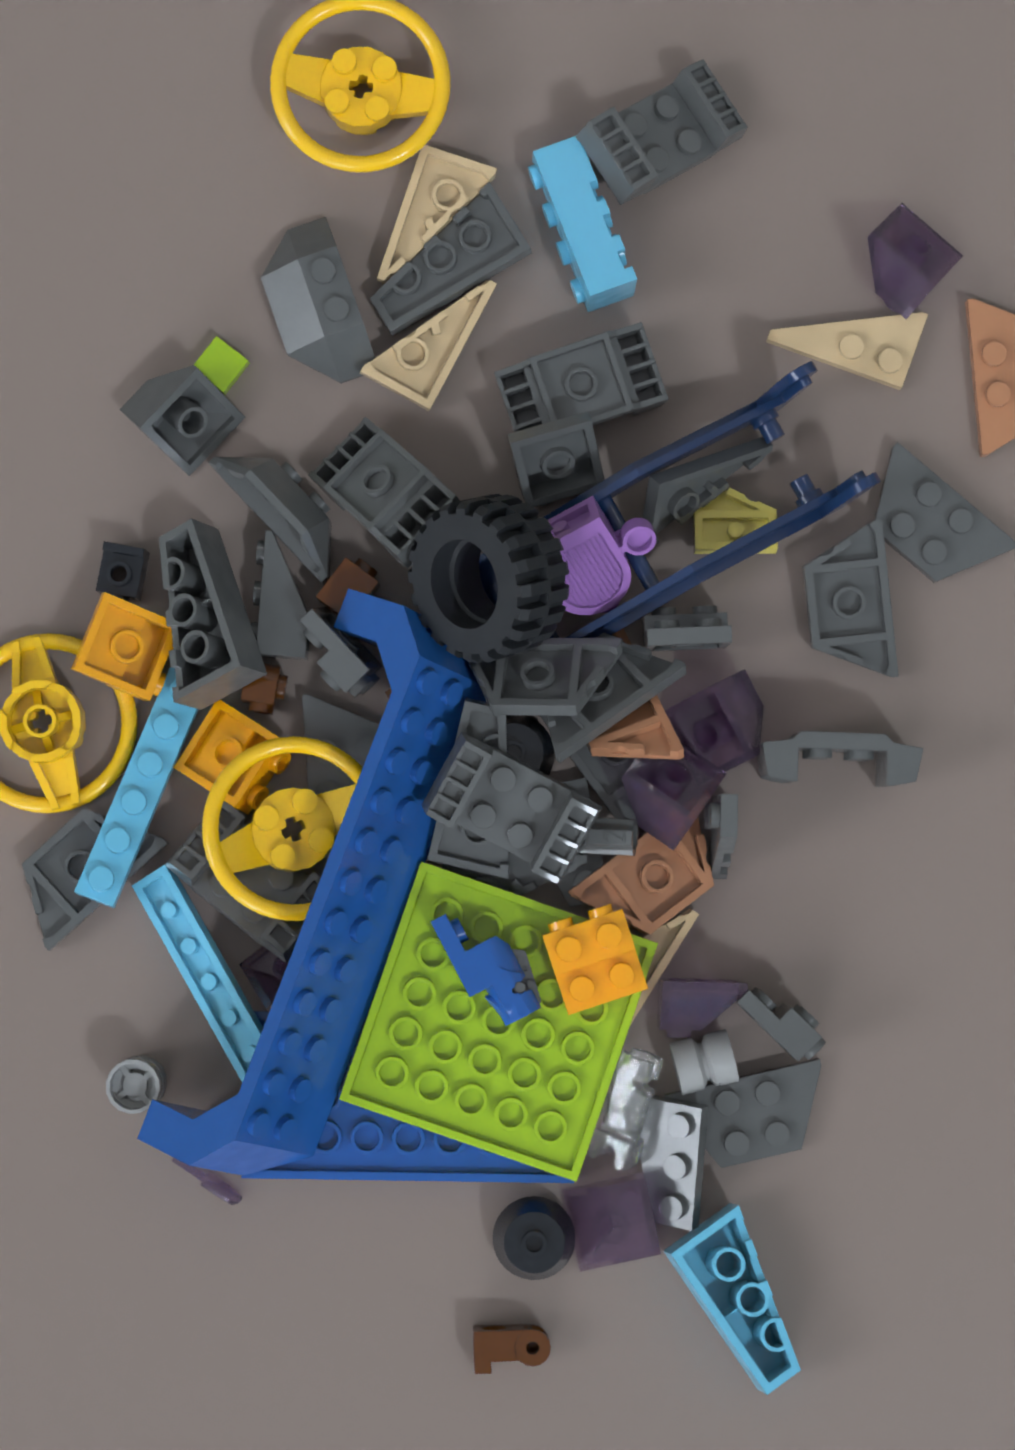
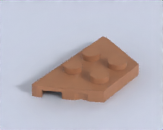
(993, 373)
(641, 733)
(651, 883)

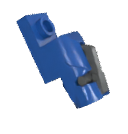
(492, 968)

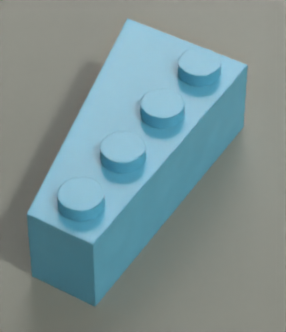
(582, 224)
(729, 1285)

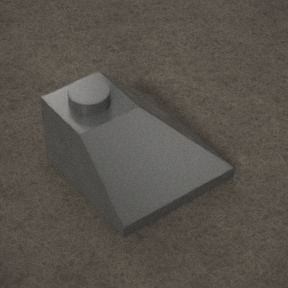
(183, 415)

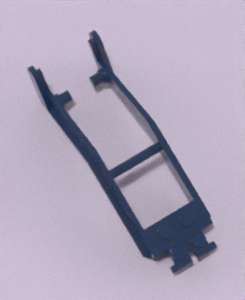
(811, 504)

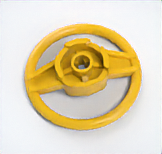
(331, 85)
(53, 752)
(262, 839)

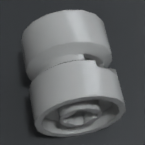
(704, 1062)
(135, 1083)

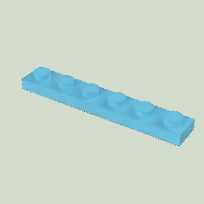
(137, 798)
(201, 965)

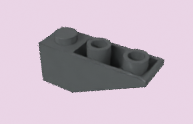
(280, 605)

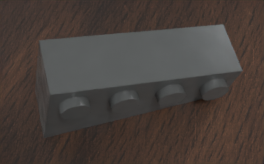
(207, 617)

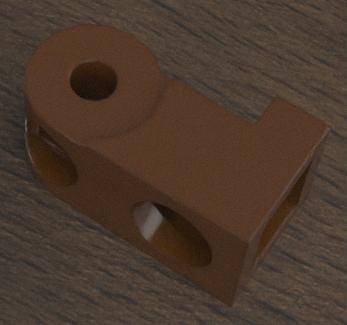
(509, 1343)

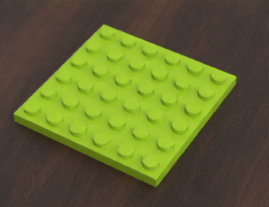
(451, 1060)

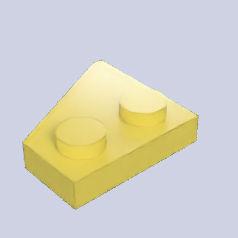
(729, 519)

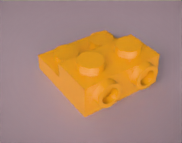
(125, 648)
(217, 742)
(594, 959)

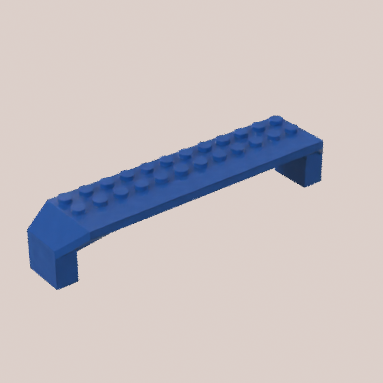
(349, 919)

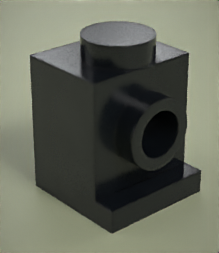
(133, 560)

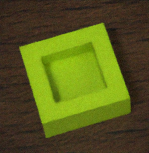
(221, 364)

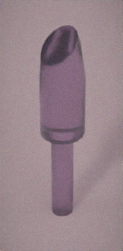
(212, 1184)

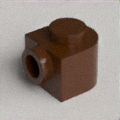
(265, 691)

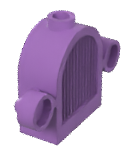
(597, 555)

